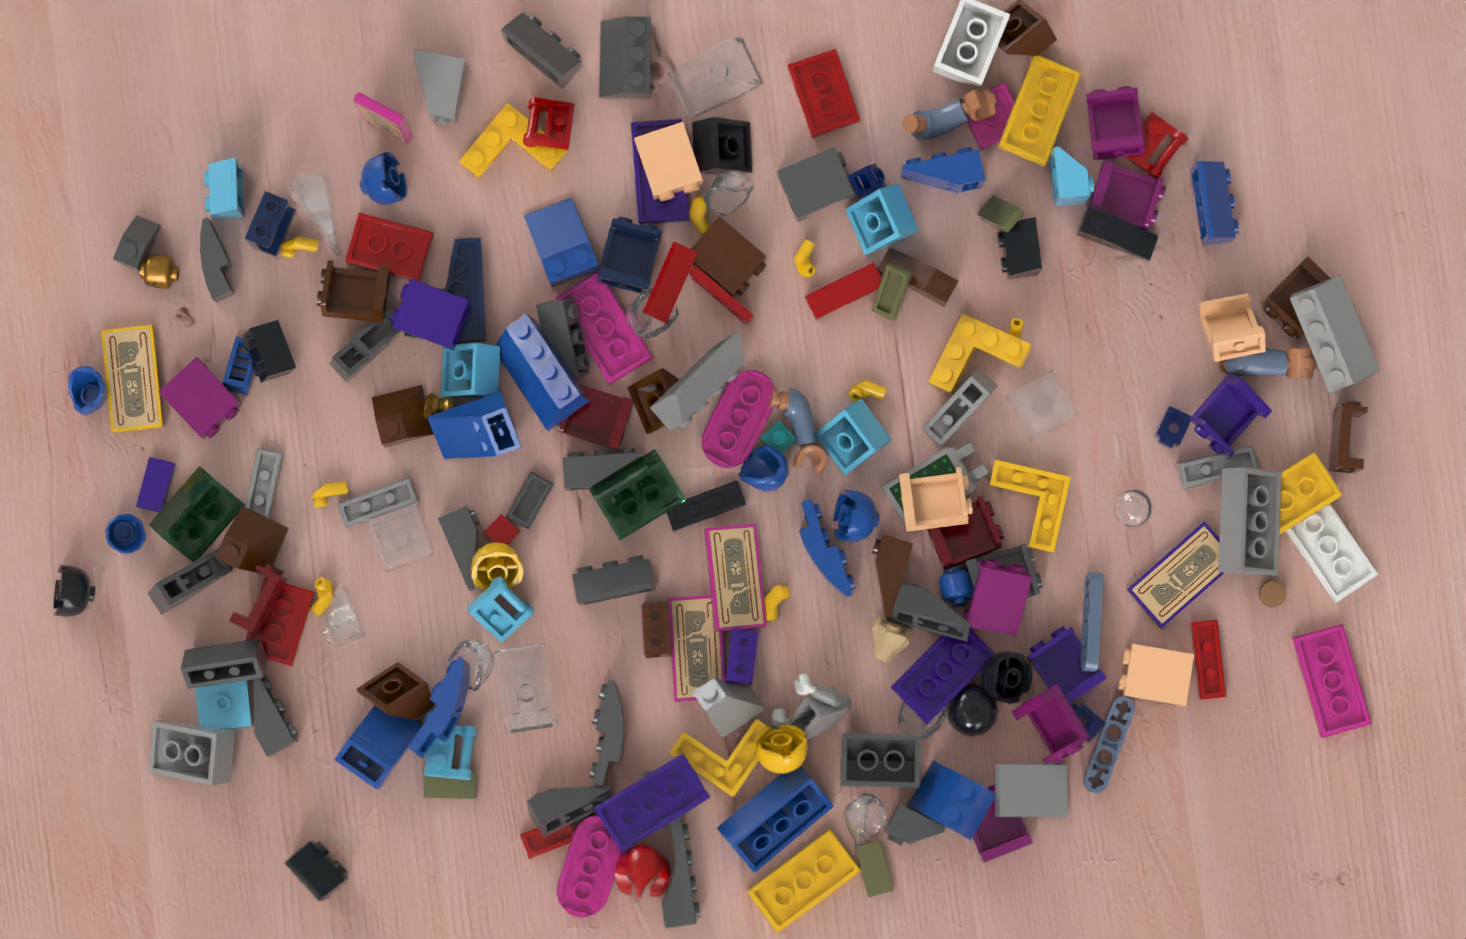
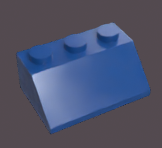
(1214, 202)

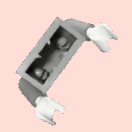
(817, 711)

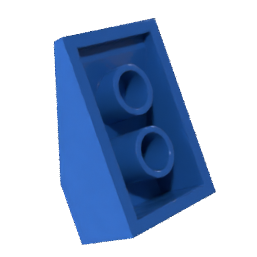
(561, 242)
(952, 800)

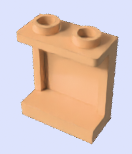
(669, 161)
(1231, 327)
(935, 500)
(1156, 674)

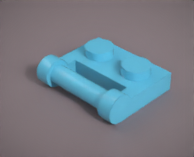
(494, 615)
(440, 755)

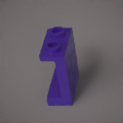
(431, 314)
(1228, 413)
(742, 656)
(1060, 664)

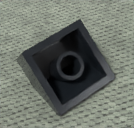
(722, 145)
(1020, 250)
(317, 870)

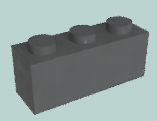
(223, 663)

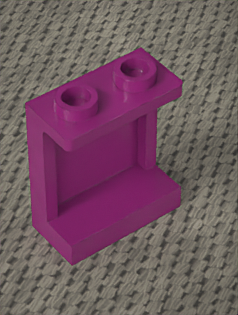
(1115, 123)
(1127, 195)
(200, 399)
(998, 597)
(1055, 723)
(999, 834)

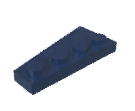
(466, 280)

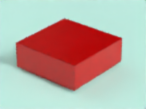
(501, 531)

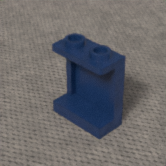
(270, 224)
(629, 255)

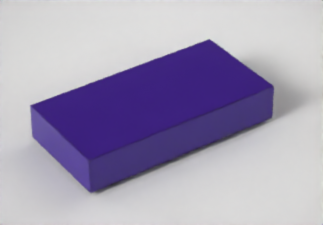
(155, 484)

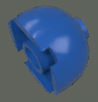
(382, 181)
(855, 516)

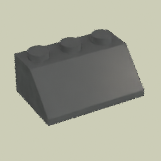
(542, 49)
(625, 58)
(613, 580)
(880, 760)

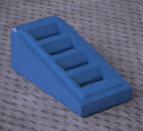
(234, 385)

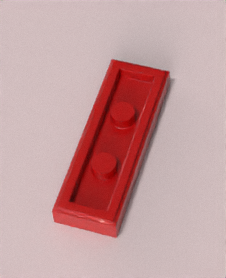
(669, 282)
(844, 291)
(720, 295)
(1208, 659)

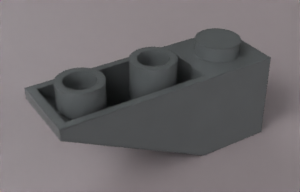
(562, 328)
(586, 471)
(269, 723)

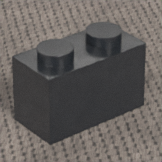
(268, 351)

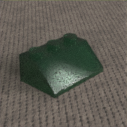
(637, 494)
(196, 514)

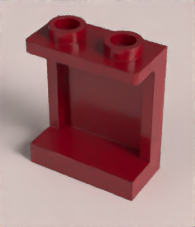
(599, 420)
(970, 540)
(265, 603)

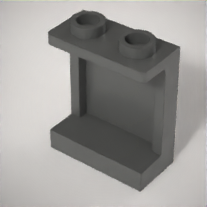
(816, 183)
(1016, 555)

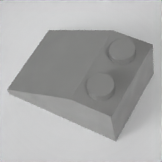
(192, 752)

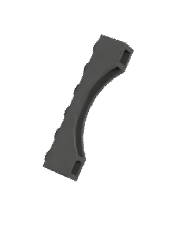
(678, 903)

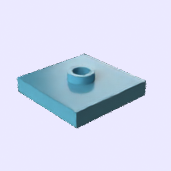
(224, 705)

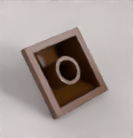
(1025, 31)
(647, 392)
(401, 416)
(251, 541)
(398, 692)

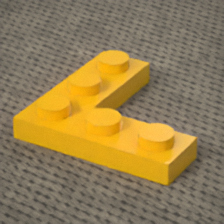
(505, 127)
(973, 335)
(1052, 495)
(724, 774)

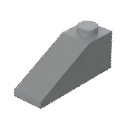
(960, 407)

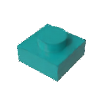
(779, 437)

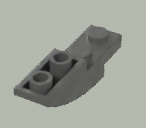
(611, 721)

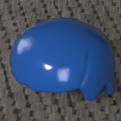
(125, 533)

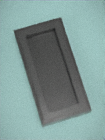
(529, 500)

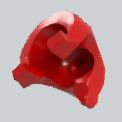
(642, 866)

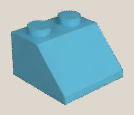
(1069, 179)
(225, 189)
(881, 219)
(470, 371)
(853, 436)

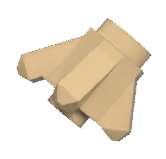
(889, 639)

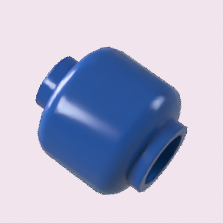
(955, 586)

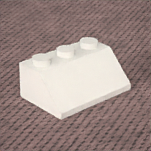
(970, 42)

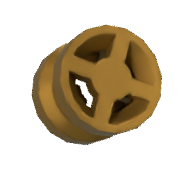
(436, 405)

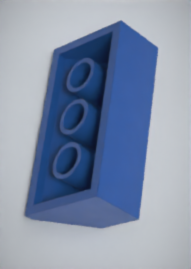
(540, 372)
(775, 817)

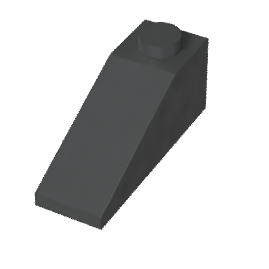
(462, 538)
(188, 582)
(925, 611)
(564, 806)

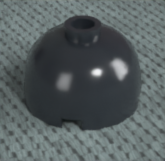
(72, 591)
(1006, 676)
(972, 711)

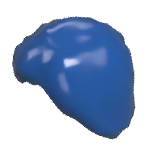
(87, 389)
(765, 469)

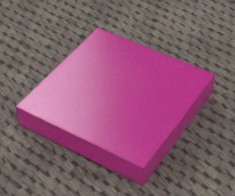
(989, 131)

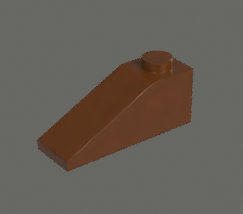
(925, 278)
(890, 564)

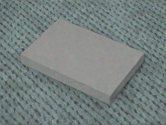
(1031, 790)

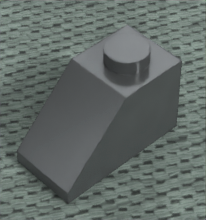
(136, 243)
(911, 826)

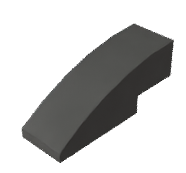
(214, 262)
(364, 347)

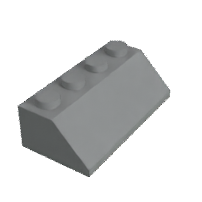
(1334, 333)
(700, 383)
(1249, 521)

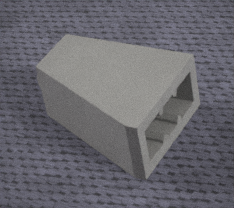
(441, 84)
(728, 704)

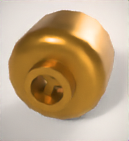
(159, 271)

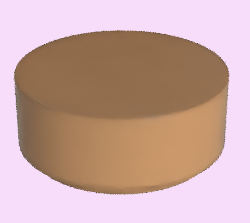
(1272, 594)

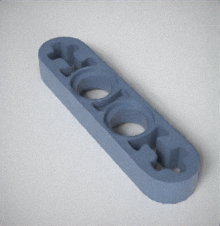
(1091, 621)
(1111, 745)

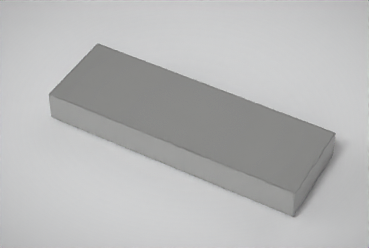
(1209, 468)
(264, 481)
(377, 503)

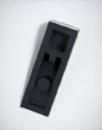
(1117, 234)

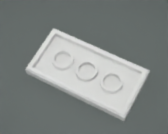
(1332, 553)

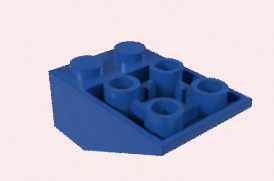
(951, 173)
(475, 429)
(377, 746)

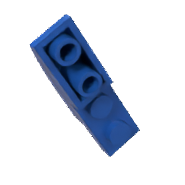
(827, 560)
(450, 699)

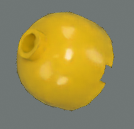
(496, 561)
(781, 748)

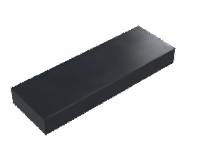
(706, 505)

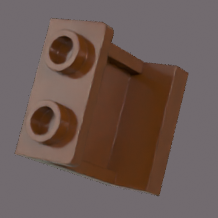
(728, 257)
(354, 293)
(1278, 302)
(1340, 438)
(656, 630)

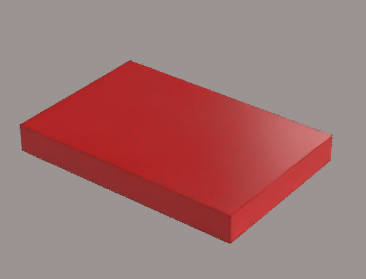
(823, 93)
(391, 244)
(285, 624)

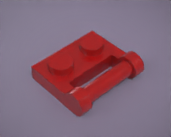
(557, 125)
(1154, 131)

